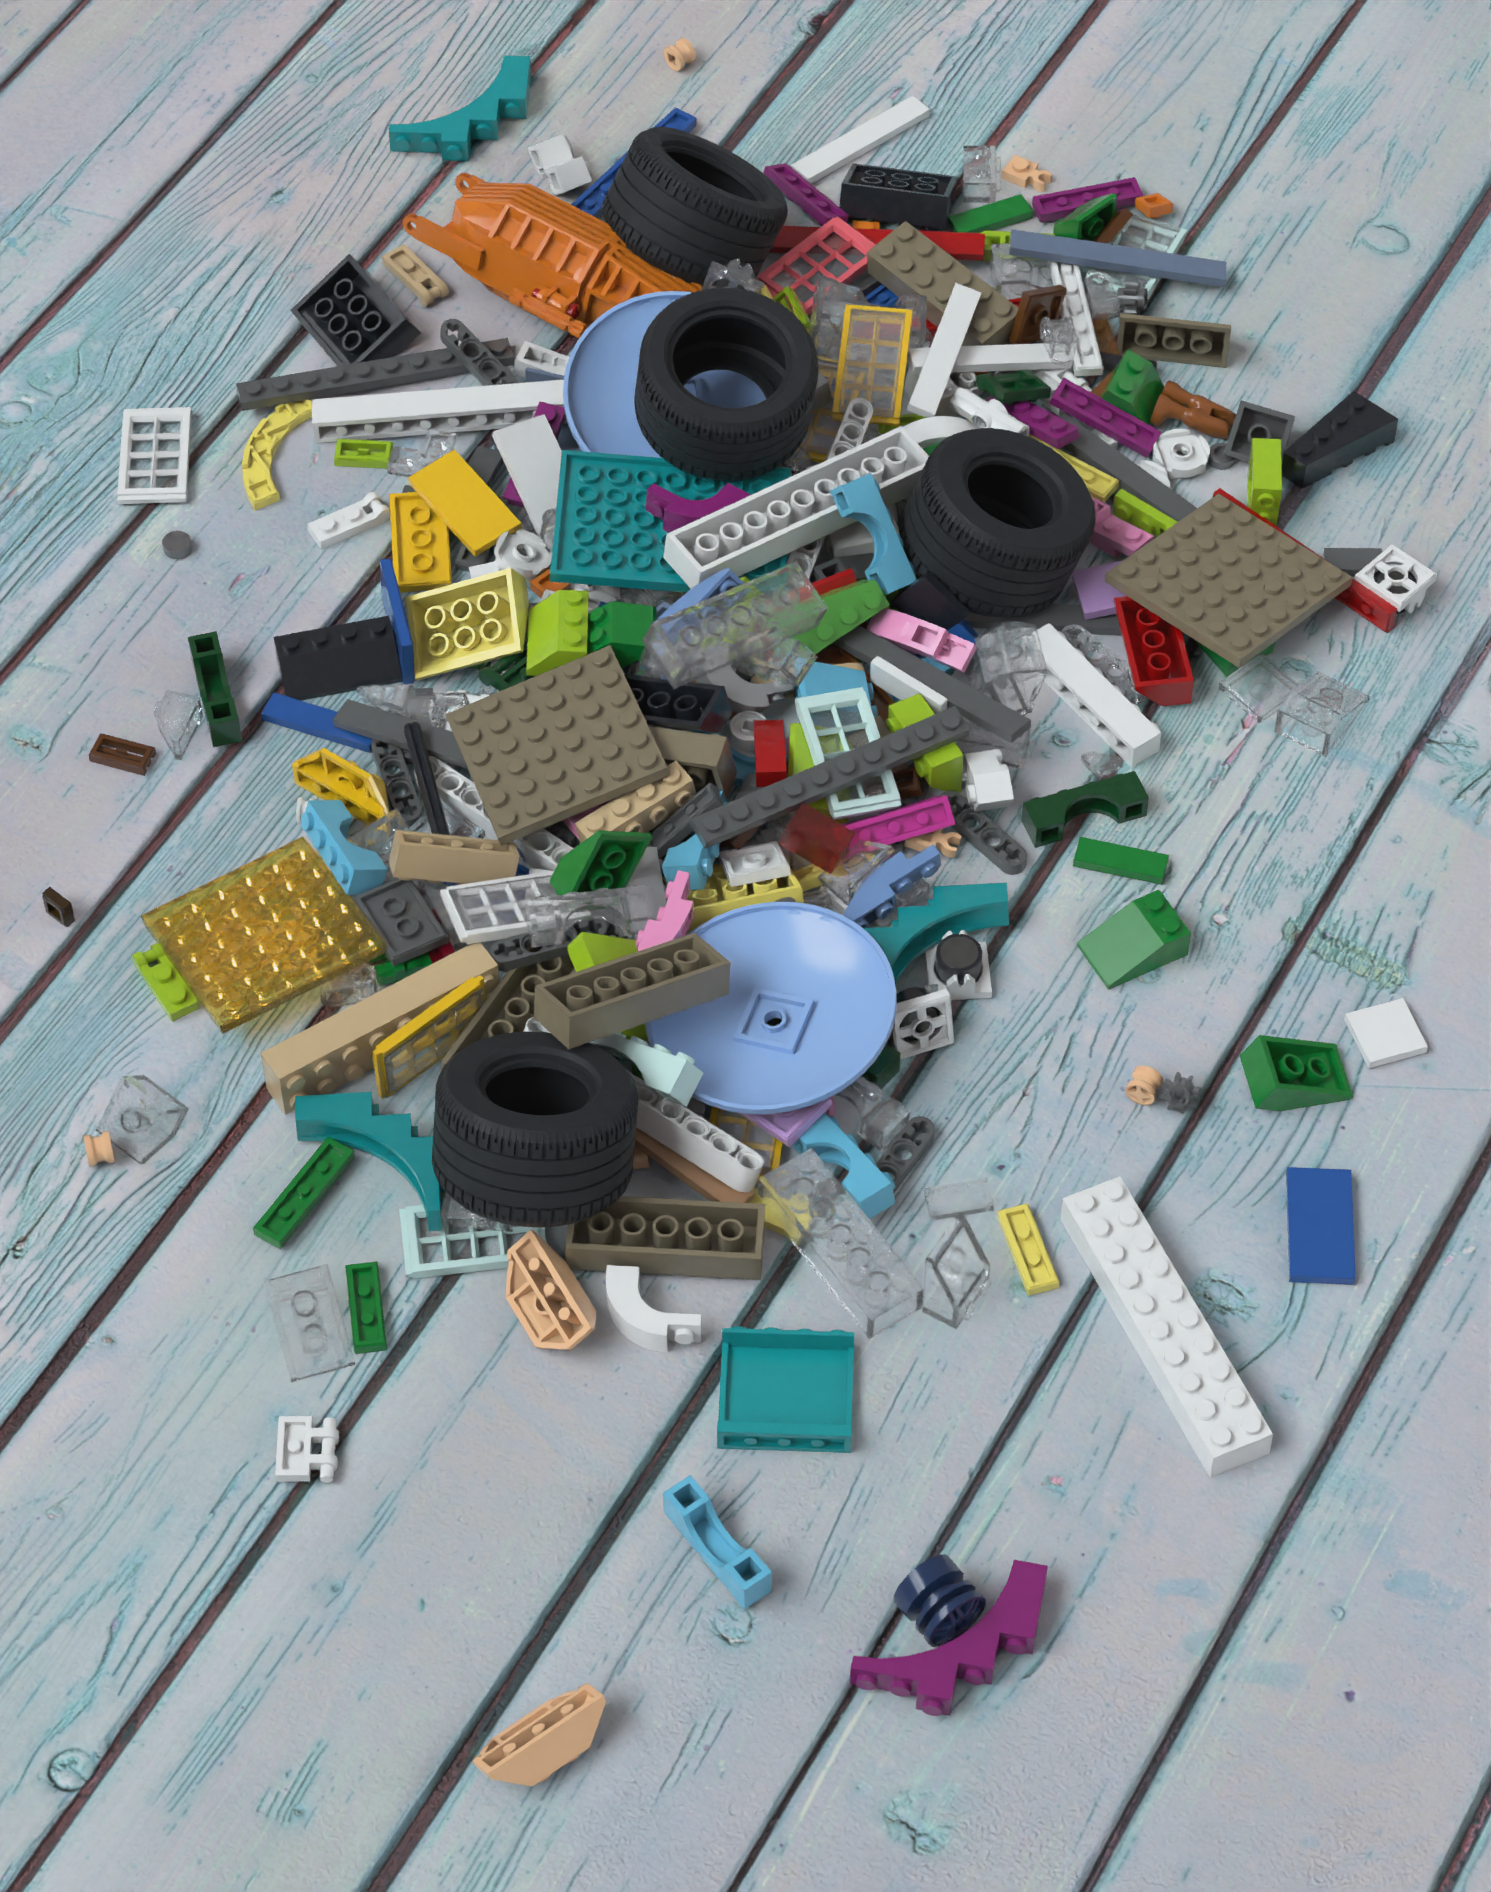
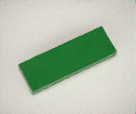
(992, 215)
(1120, 860)
(366, 1307)

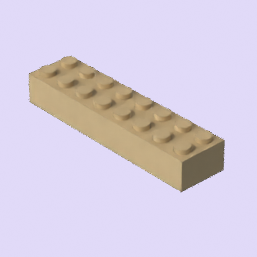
(343, 1044)

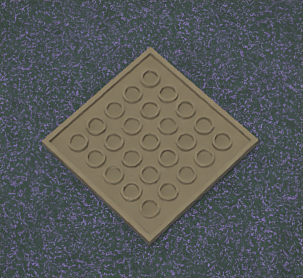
(1228, 580)
(556, 745)

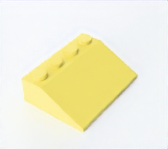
(468, 622)
(720, 897)

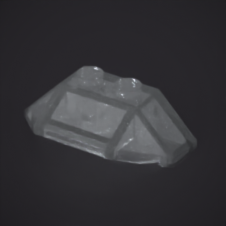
(1012, 664)

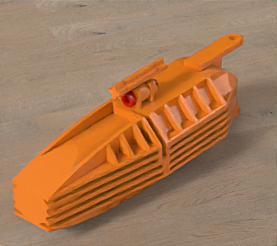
(541, 253)

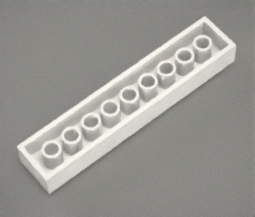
(791, 510)
(1166, 1327)

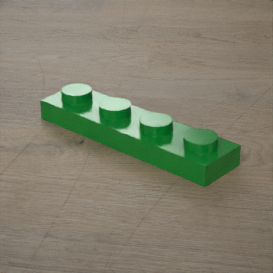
(303, 1192)

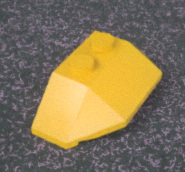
(338, 779)

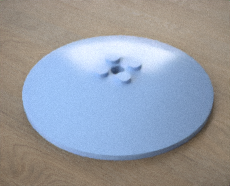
(604, 376)
(795, 966)

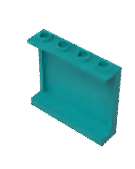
(786, 1390)

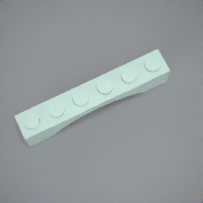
(664, 1073)

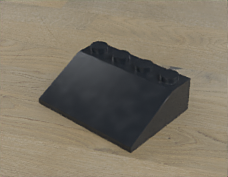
(897, 196)
(354, 316)

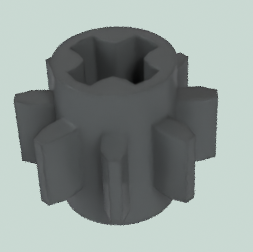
(1132, 298)
(1186, 1098)

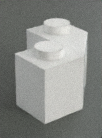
(555, 160)
(987, 780)

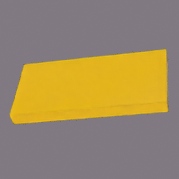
(464, 502)
(418, 544)

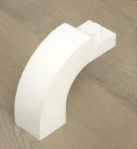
(936, 429)
(641, 1322)

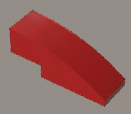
(769, 752)

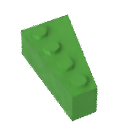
(847, 609)

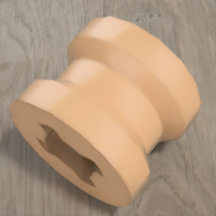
(679, 54)
(1144, 1085)
(99, 1148)

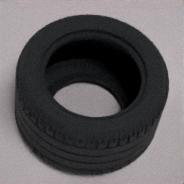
(692, 204)
(736, 334)
(990, 563)
(534, 1129)

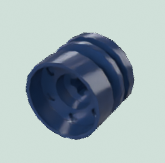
(939, 1600)

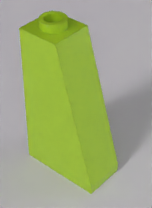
(594, 949)

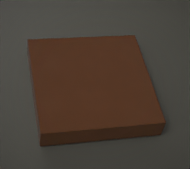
(1032, 308)

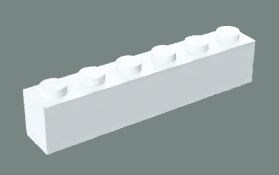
(1097, 700)

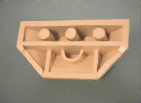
(547, 1295)
(543, 1738)

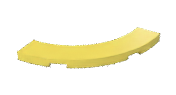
(262, 448)

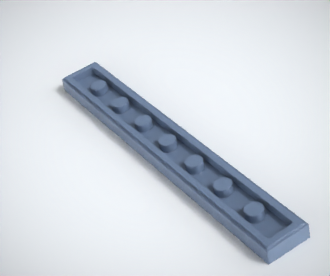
(1117, 258)

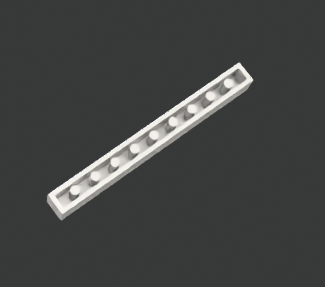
(427, 410)

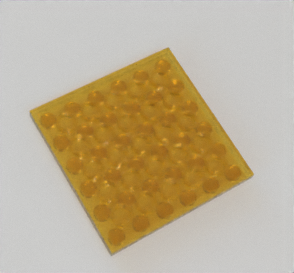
(263, 934)

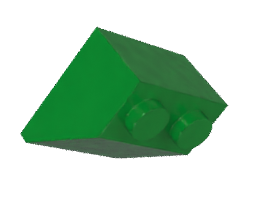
(1087, 219)
(1134, 386)
(621, 627)

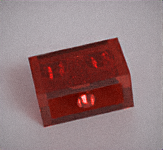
(816, 838)

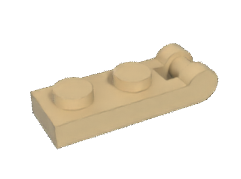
(415, 275)

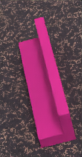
(903, 822)

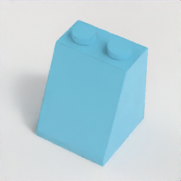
(830, 678)

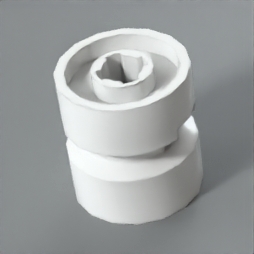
(743, 733)

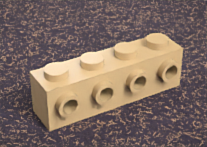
(641, 808)
(451, 858)

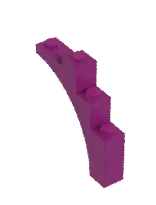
(970, 1657)

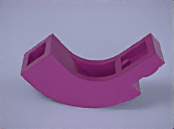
(679, 511)

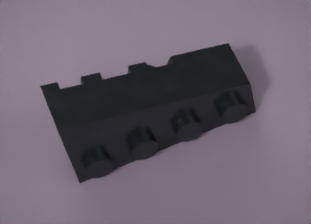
(1338, 438)

